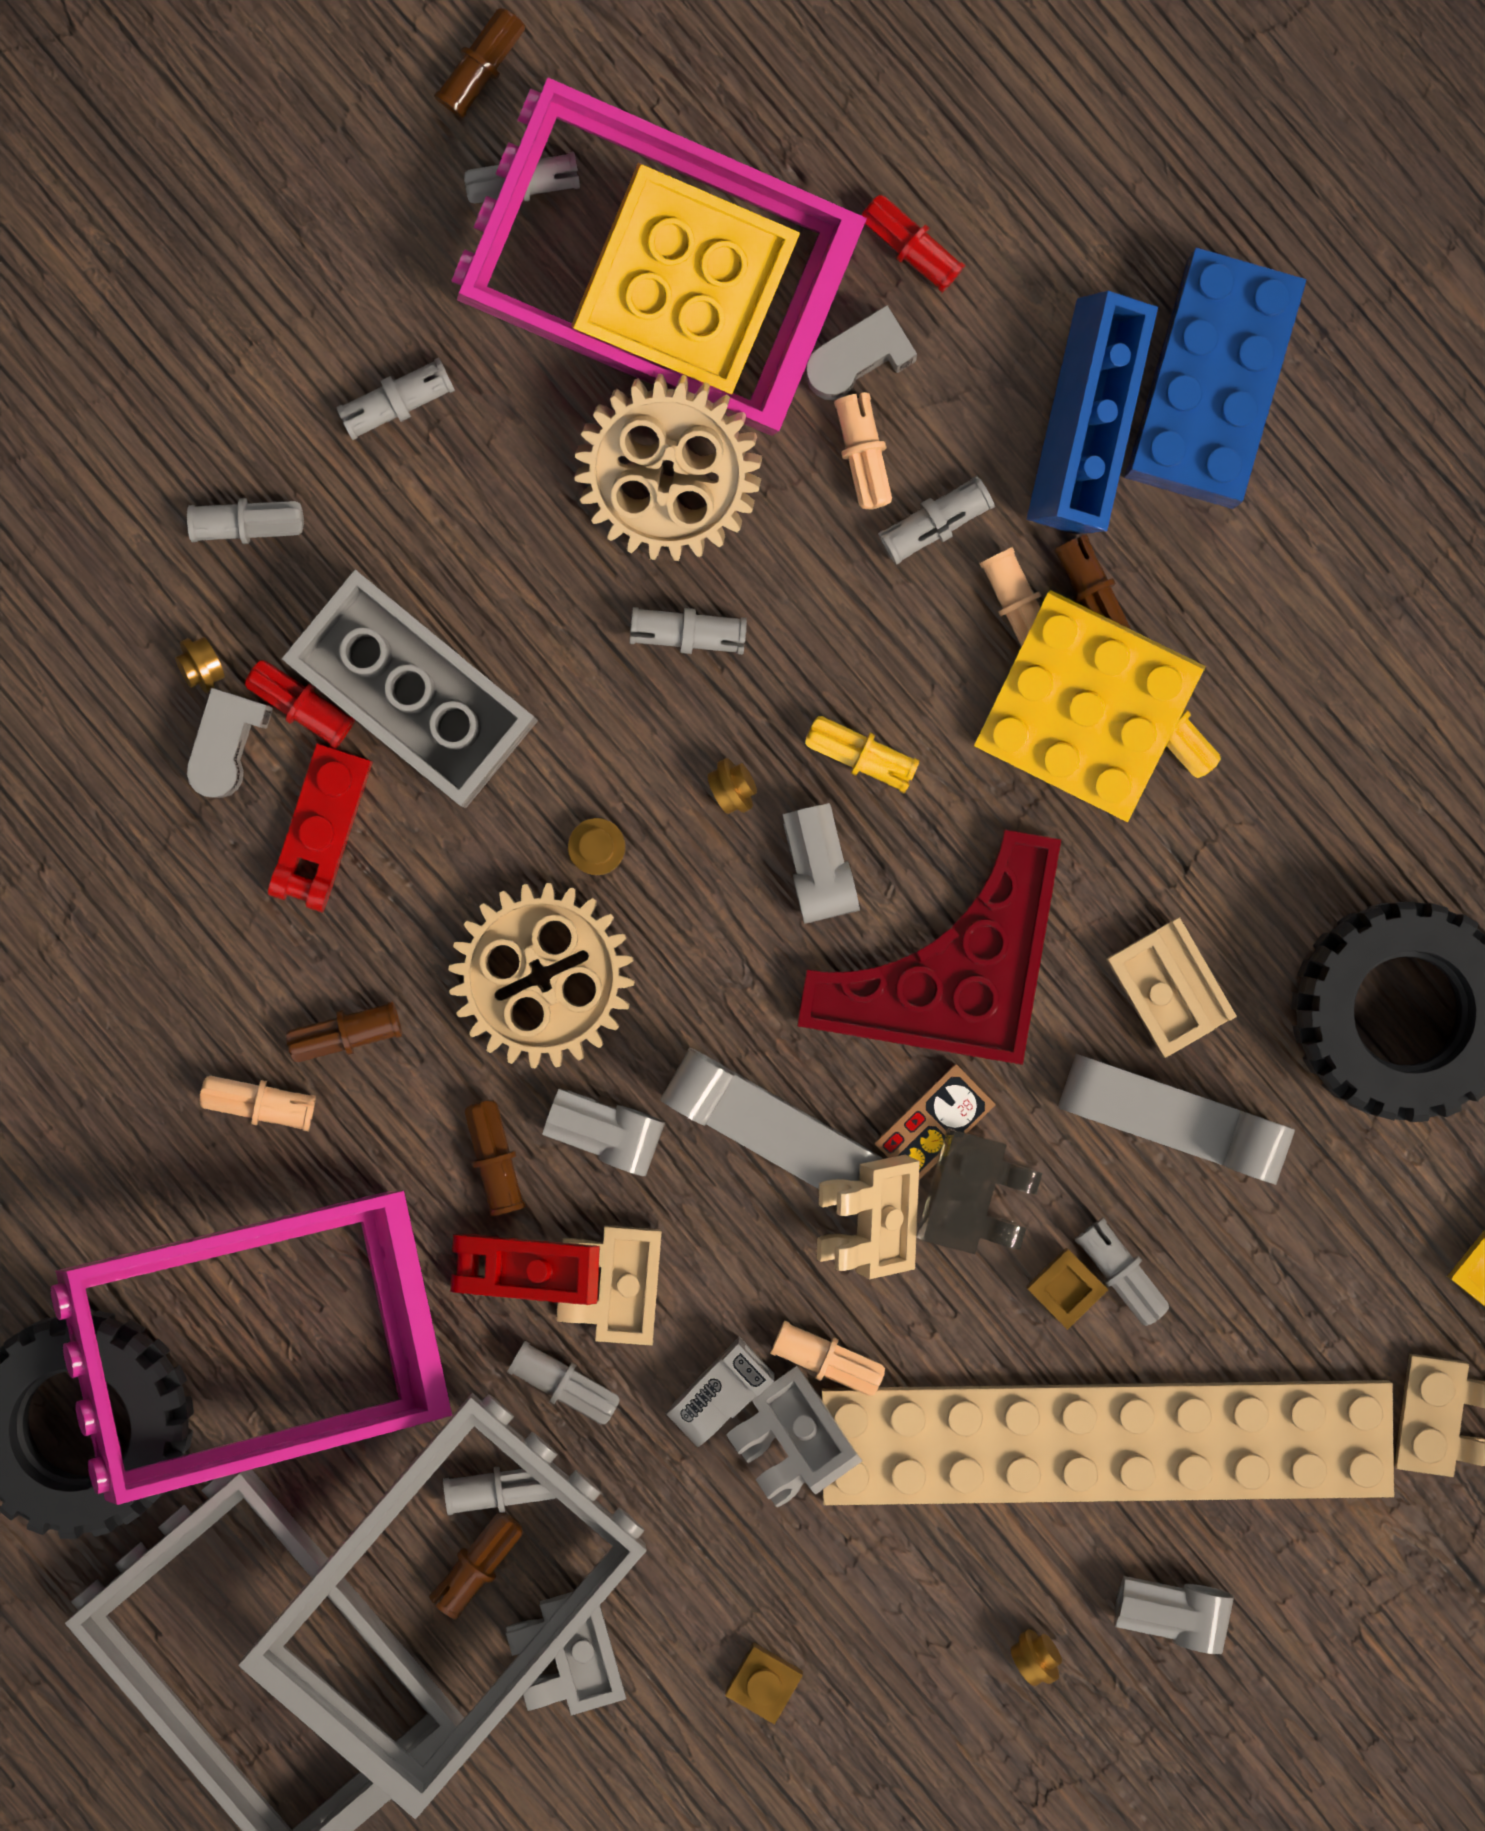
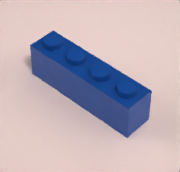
(1092, 413)

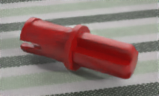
(912, 242)
(299, 703)

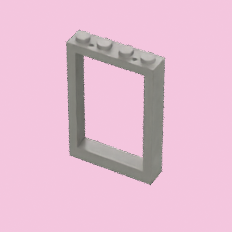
(175, 1722)
(347, 1727)

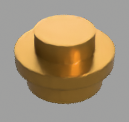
(199, 664)
(732, 786)
(596, 846)
(1036, 1658)

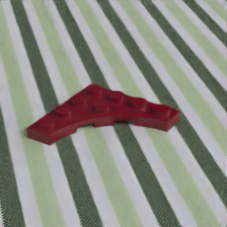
(967, 987)

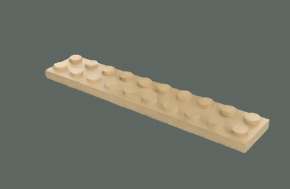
(1115, 1442)

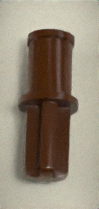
(480, 62)
(1089, 579)
(344, 1032)
(493, 1157)
(476, 1565)

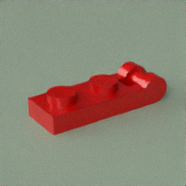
(320, 825)
(526, 1269)

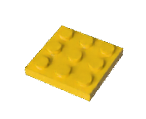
(685, 278)
(1089, 705)

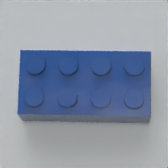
(1215, 378)

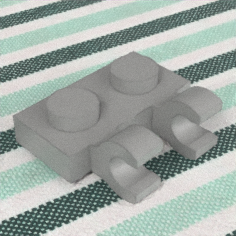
(806, 1432)
(585, 1664)

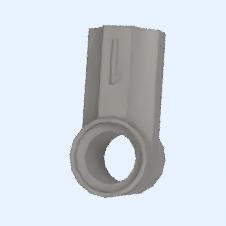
(821, 876)
(615, 1134)
(1189, 1615)

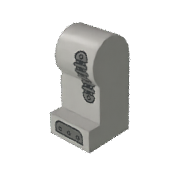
(856, 352)
(220, 742)
(720, 1392)

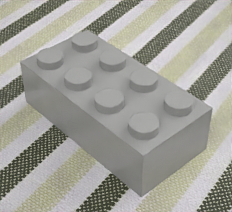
(409, 689)

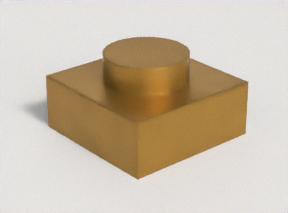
(1067, 1288)
(764, 1683)

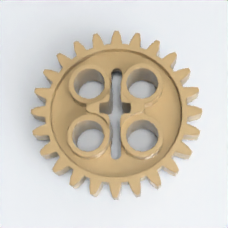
(660, 516)
(520, 928)

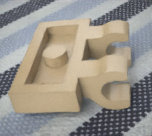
(886, 1218)
(626, 1286)
(1432, 1417)

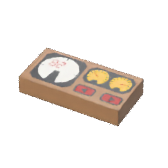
(921, 1130)

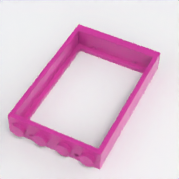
(836, 240)
(403, 1315)

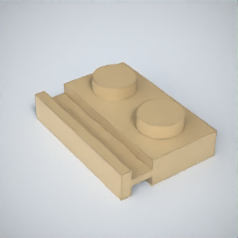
(1171, 987)

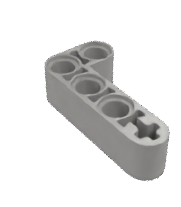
(1176, 1118)
(763, 1122)

